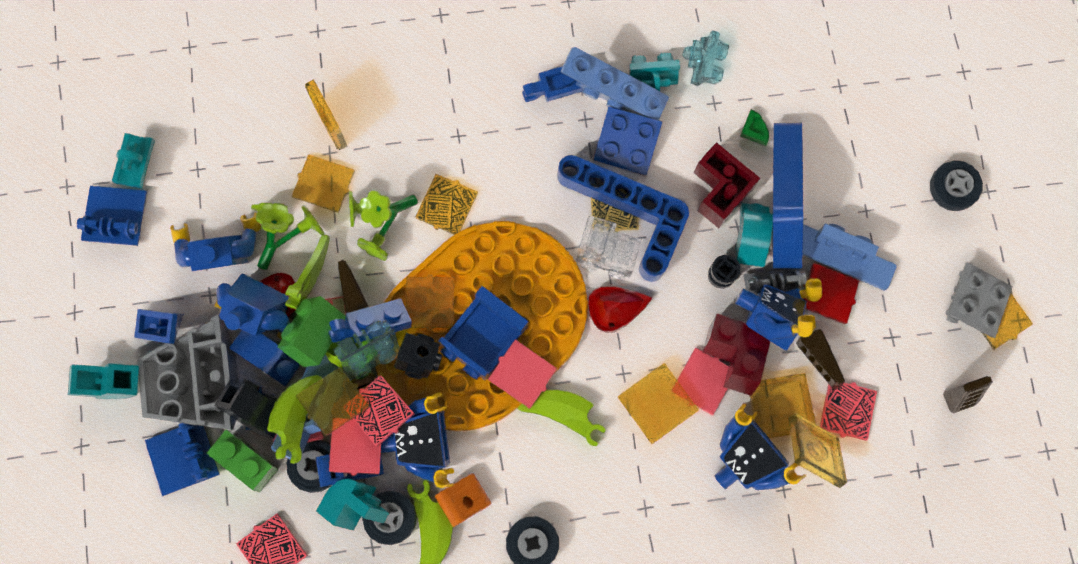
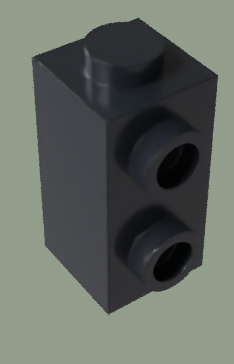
(247, 405)

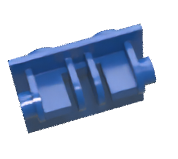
(627, 140)
(113, 215)
(181, 458)

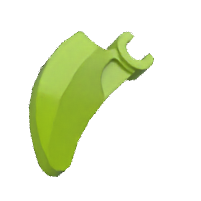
(308, 278)
(566, 409)
(289, 418)
(433, 525)

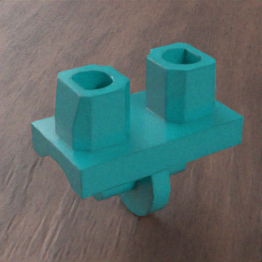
(655, 74)
(133, 160)

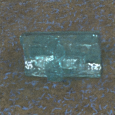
(702, 57)

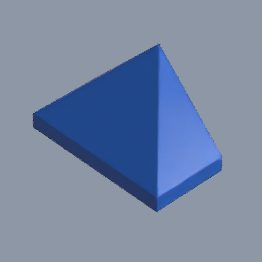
(157, 325)

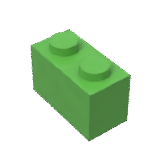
(307, 335)
(242, 461)

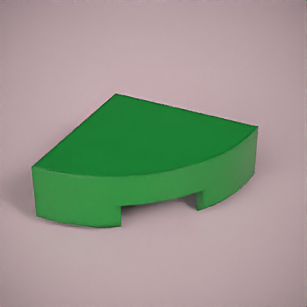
(755, 129)

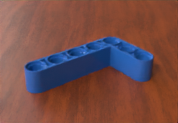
(787, 196)
(631, 205)

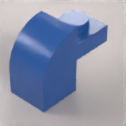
(265, 356)

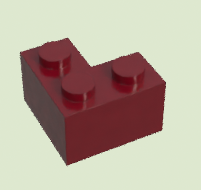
(729, 181)
(741, 346)

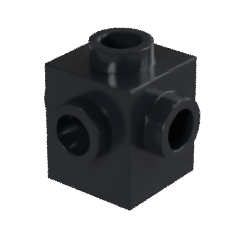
(418, 356)

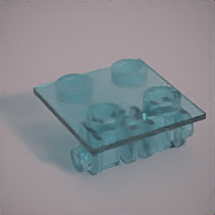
(382, 350)

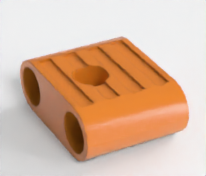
(463, 500)

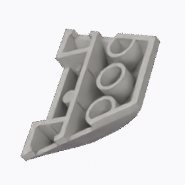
(187, 377)

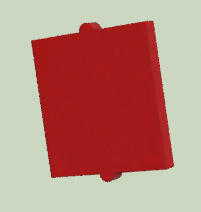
(837, 294)

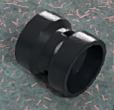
(719, 275)

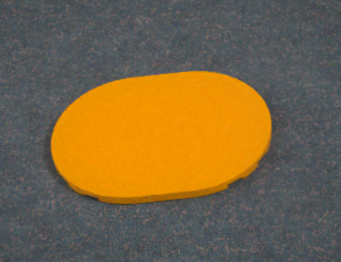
(527, 274)

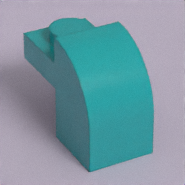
(754, 234)
(104, 382)
(348, 502)

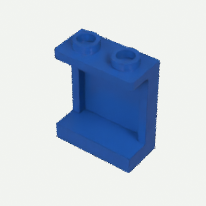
(483, 334)

